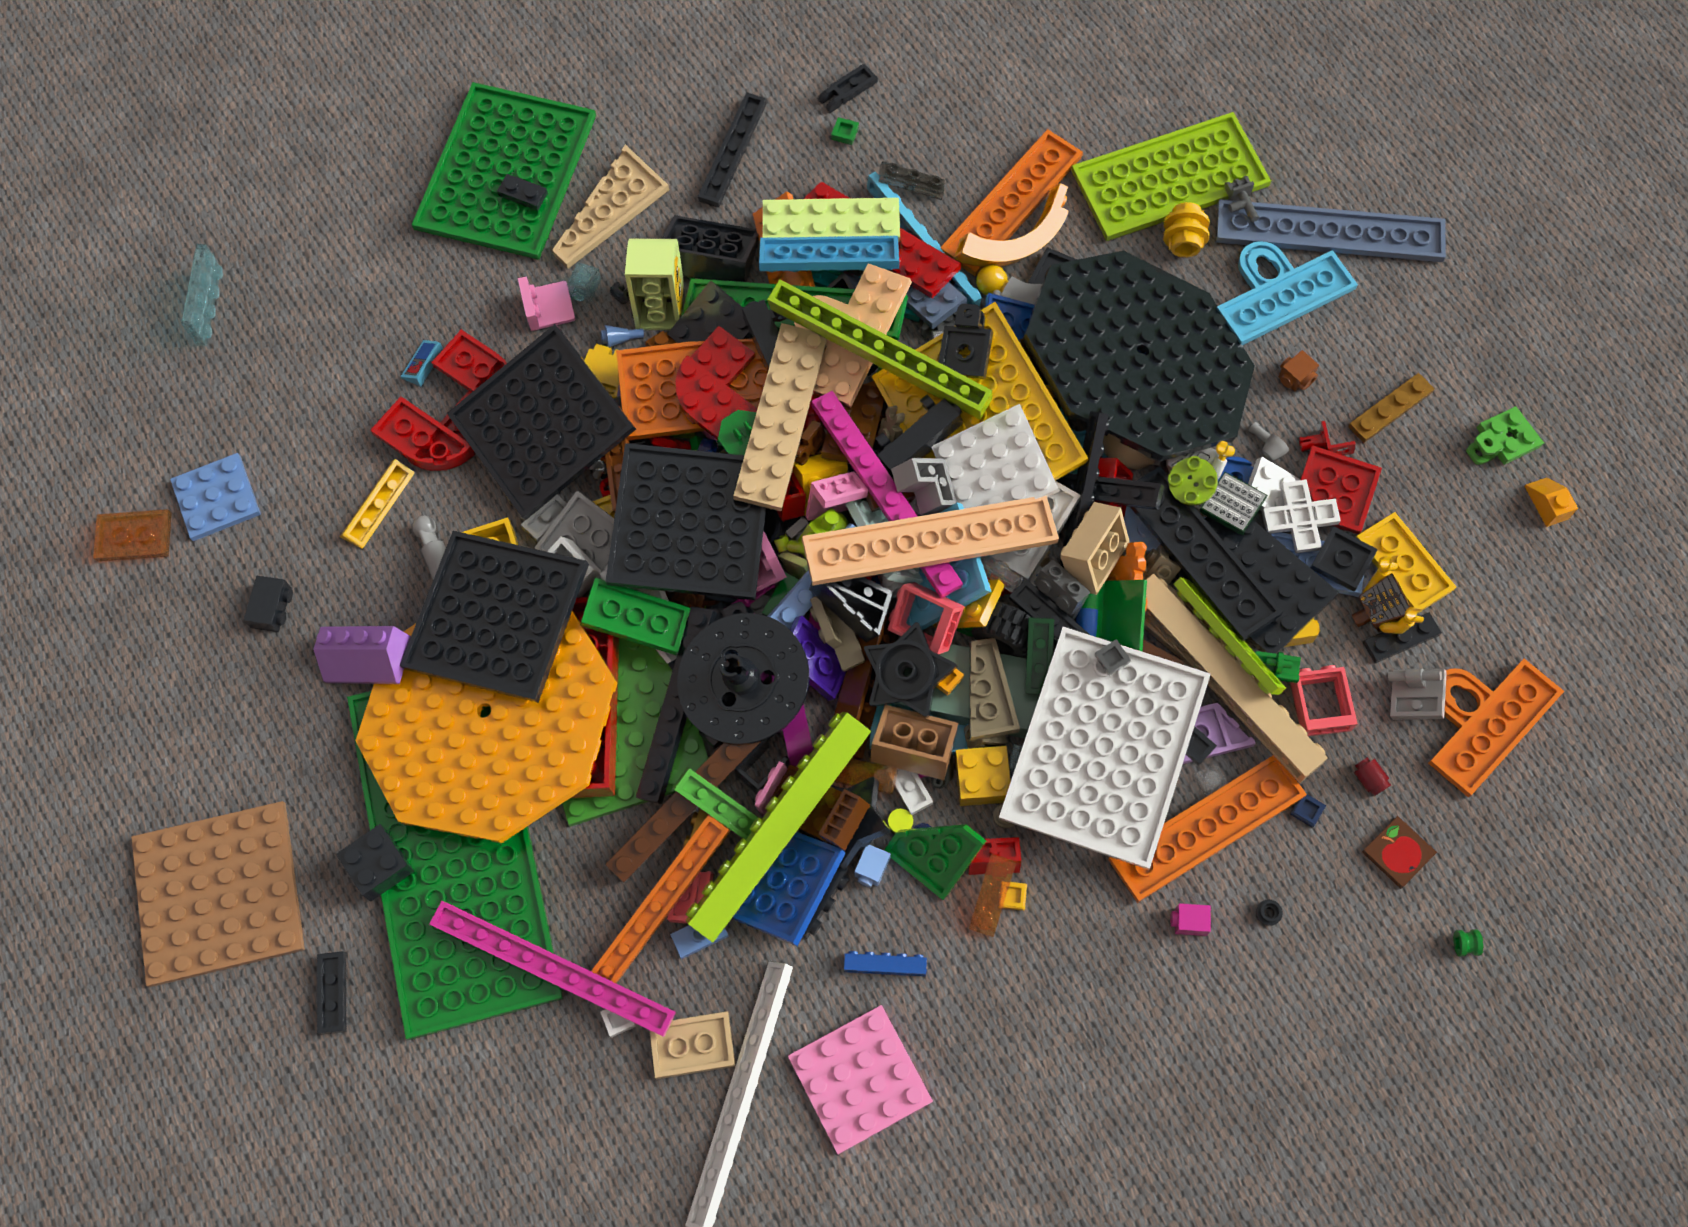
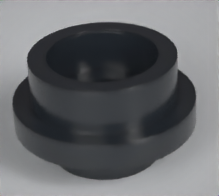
(1274, 906)

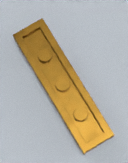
(1391, 407)

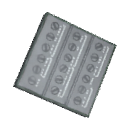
(1233, 503)

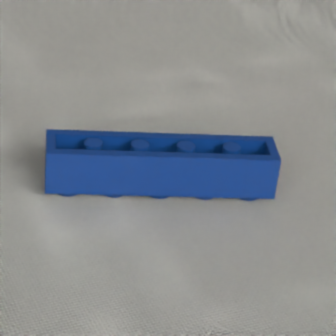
(885, 964)

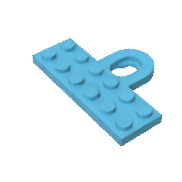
(1285, 297)

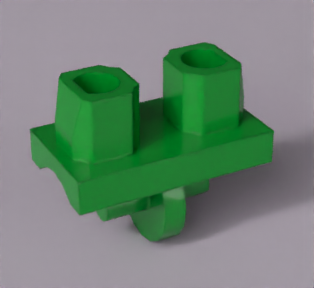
(1282, 666)

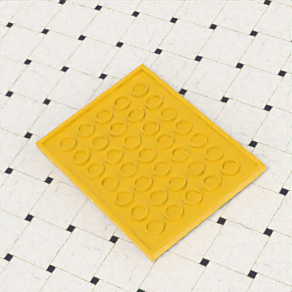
(1012, 383)

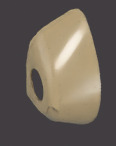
(1129, 457)

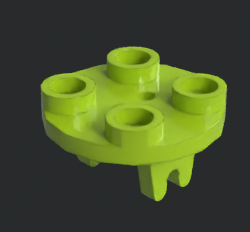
(1184, 489)

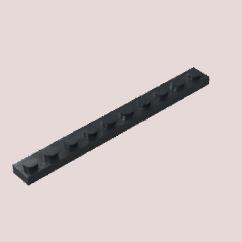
(1037, 605)

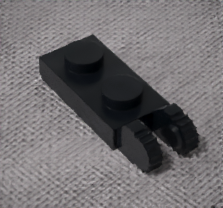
(848, 87)

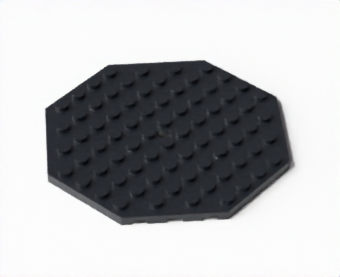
(1086, 344)

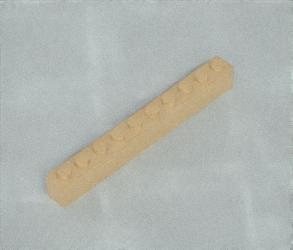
(1231, 682)

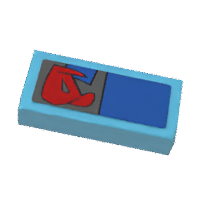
(420, 364)

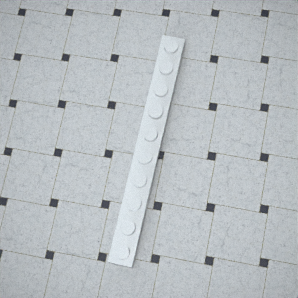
(739, 1096)

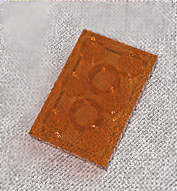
(132, 535)

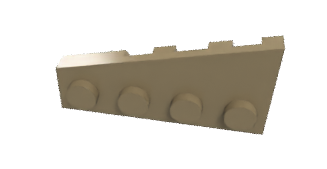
(990, 698)

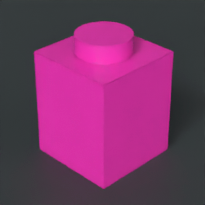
(1191, 919)

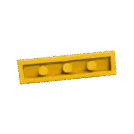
(377, 504)

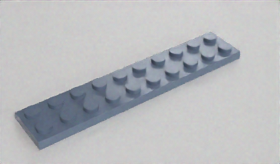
(1334, 230)

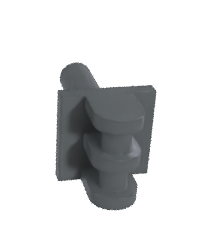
(1241, 191)

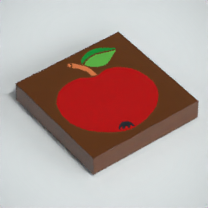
(1399, 852)

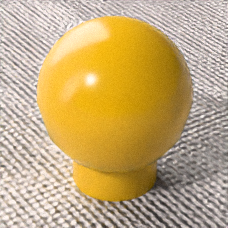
(990, 279)

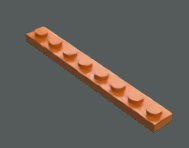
(661, 900)

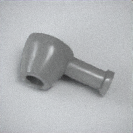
(1274, 446)

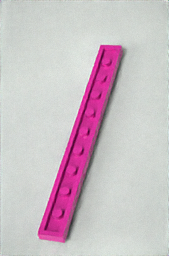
(877, 480)
(553, 968)

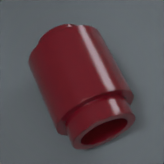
(1372, 776)

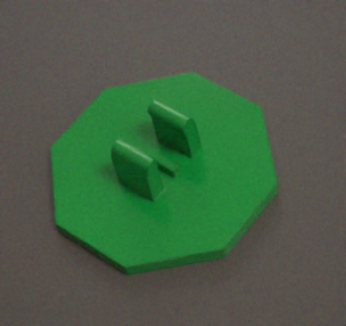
(736, 431)

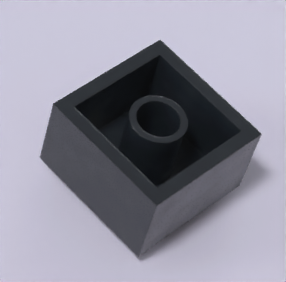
(375, 863)

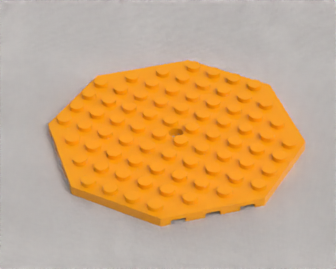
(491, 773)

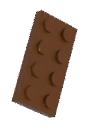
(865, 414)

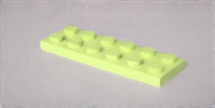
(831, 217)

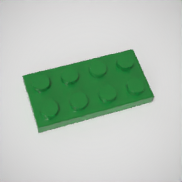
(635, 616)

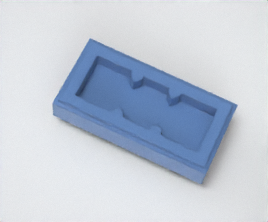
(691, 941)

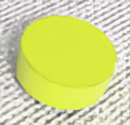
(899, 820)

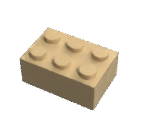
(1096, 546)

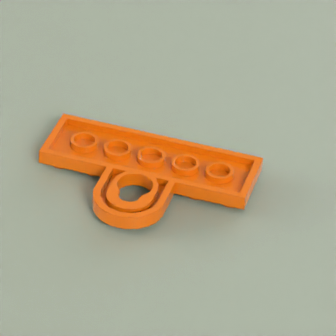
(1494, 726)

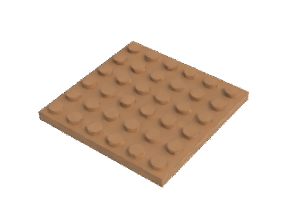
(216, 894)

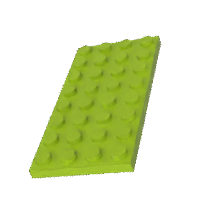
(1148, 179)

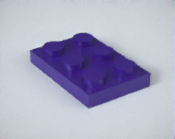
(823, 662)

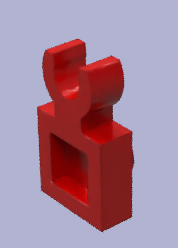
(670, 442)

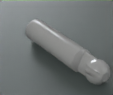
(433, 550)

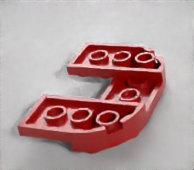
(706, 379)
(421, 437)

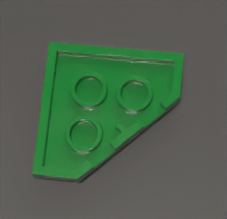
(936, 854)

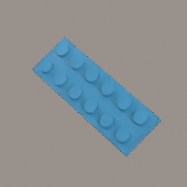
(828, 253)

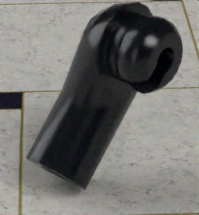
(620, 293)

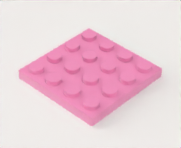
(860, 1079)

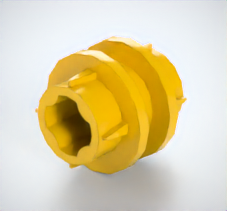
(1186, 230)

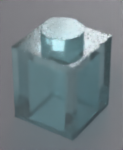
(584, 282)

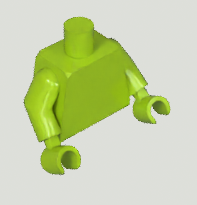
(826, 522)

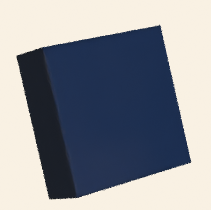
(1308, 810)

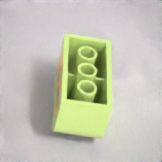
(655, 275)

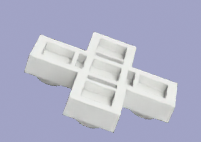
(1301, 516)

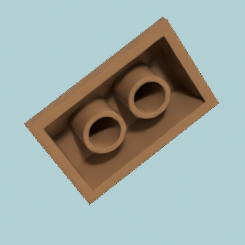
(914, 742)

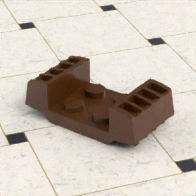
(834, 816)

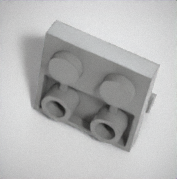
(1418, 694)

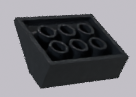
(713, 248)

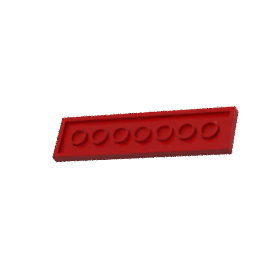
(919, 261)

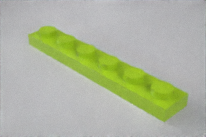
(1218, 627)

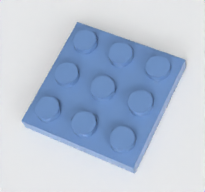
(215, 497)

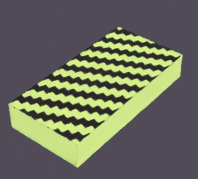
(794, 564)

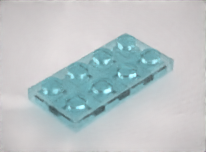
(201, 295)

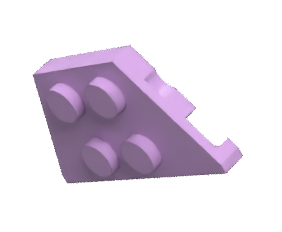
(1221, 730)

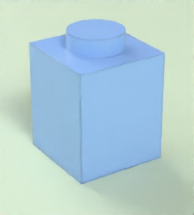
(871, 866)

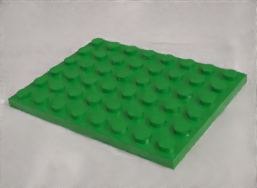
(495, 137)

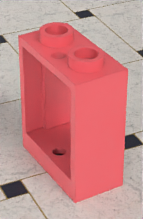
(947, 624)
(1338, 724)

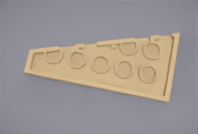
(612, 204)

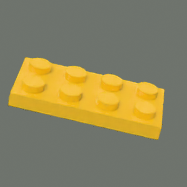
(1417, 571)

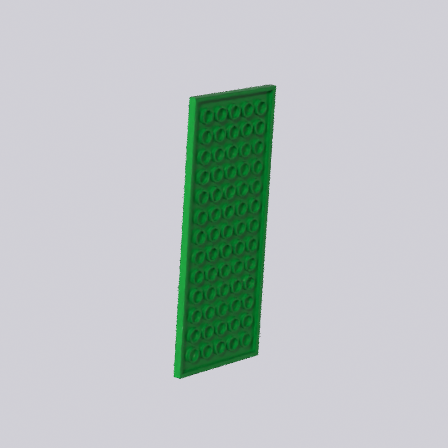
(437, 975)

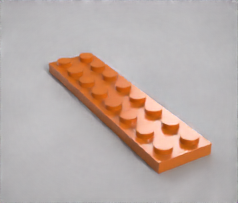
(1017, 193)
(1213, 825)

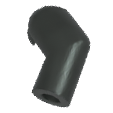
(938, 783)

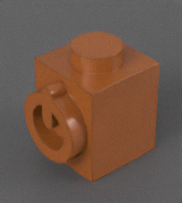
(1298, 371)

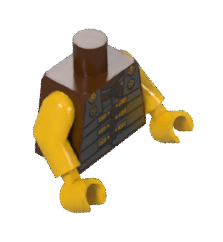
(1386, 602)

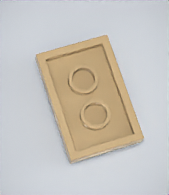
(693, 1046)

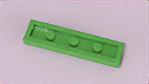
(715, 803)

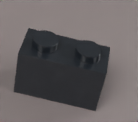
(268, 604)

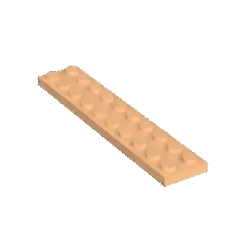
(929, 540)

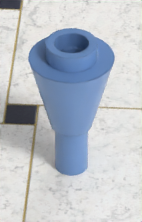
(615, 335)

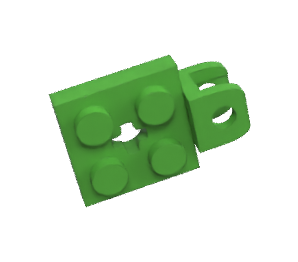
(1494, 441)

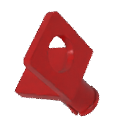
(1322, 441)

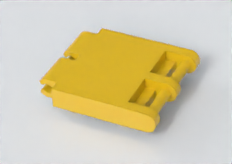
(604, 367)

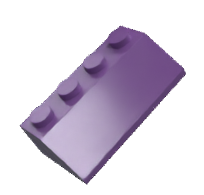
(361, 654)

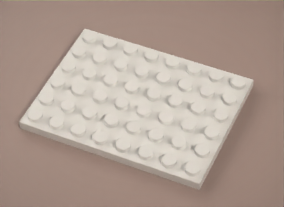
(1105, 749)

